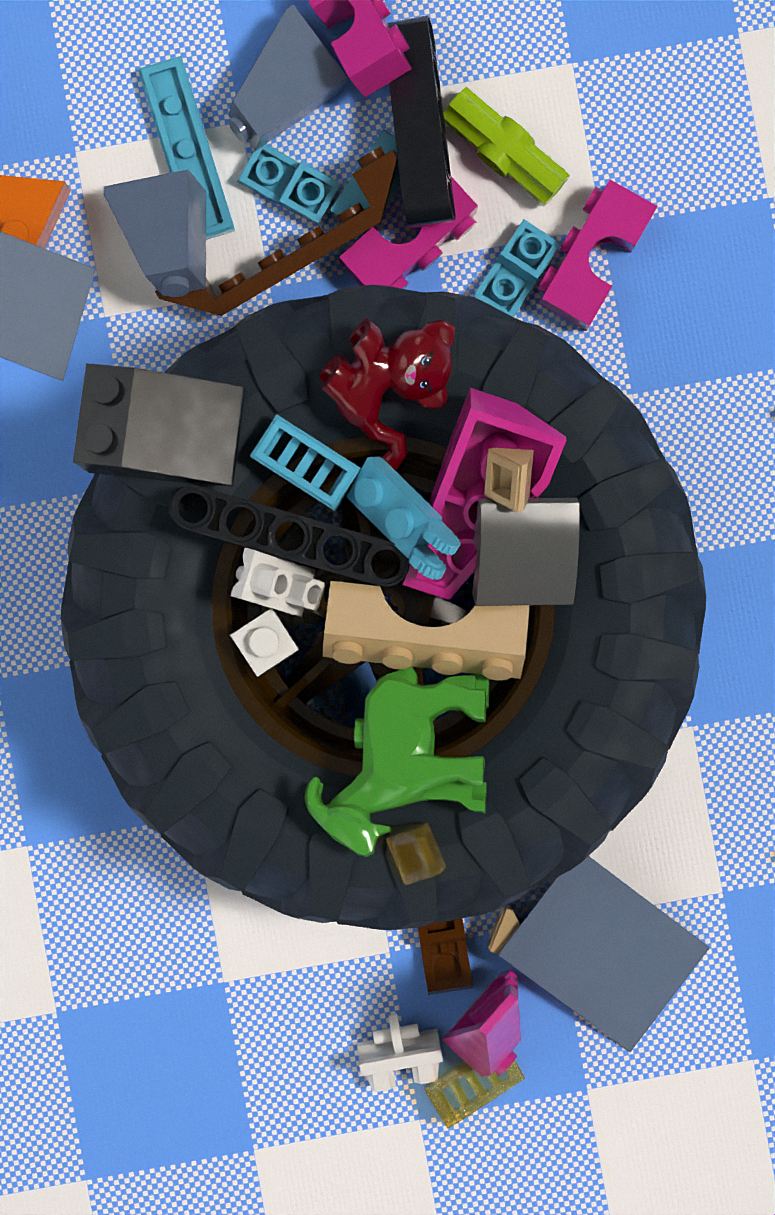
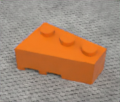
(31, 207)

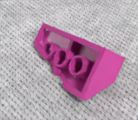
(482, 425)
(489, 1028)

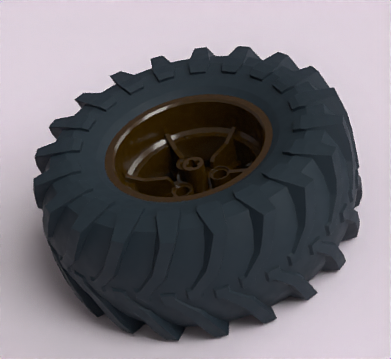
(228, 754)

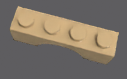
(368, 630)

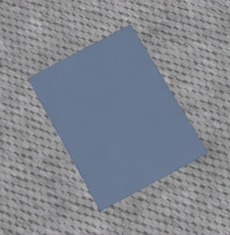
(40, 305)
(604, 951)

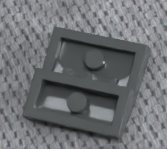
(527, 553)

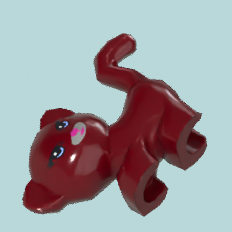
(413, 366)

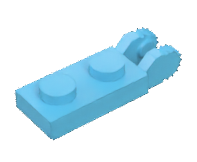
(403, 516)

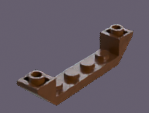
(375, 182)

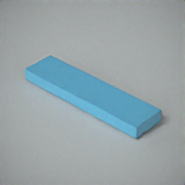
(184, 136)

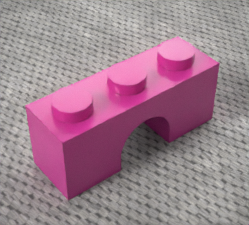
(370, 48)
(614, 218)
(380, 262)

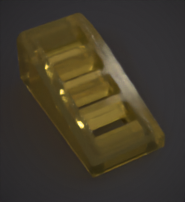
(467, 1107)

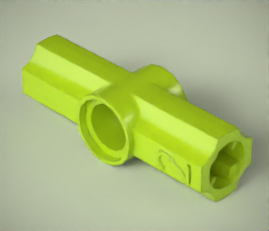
(505, 146)

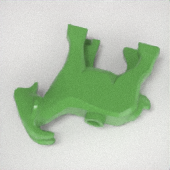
(400, 757)

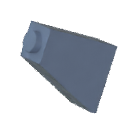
(285, 82)
(164, 228)

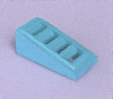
(269, 441)

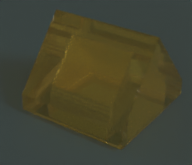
(416, 854)

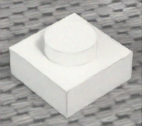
(264, 642)

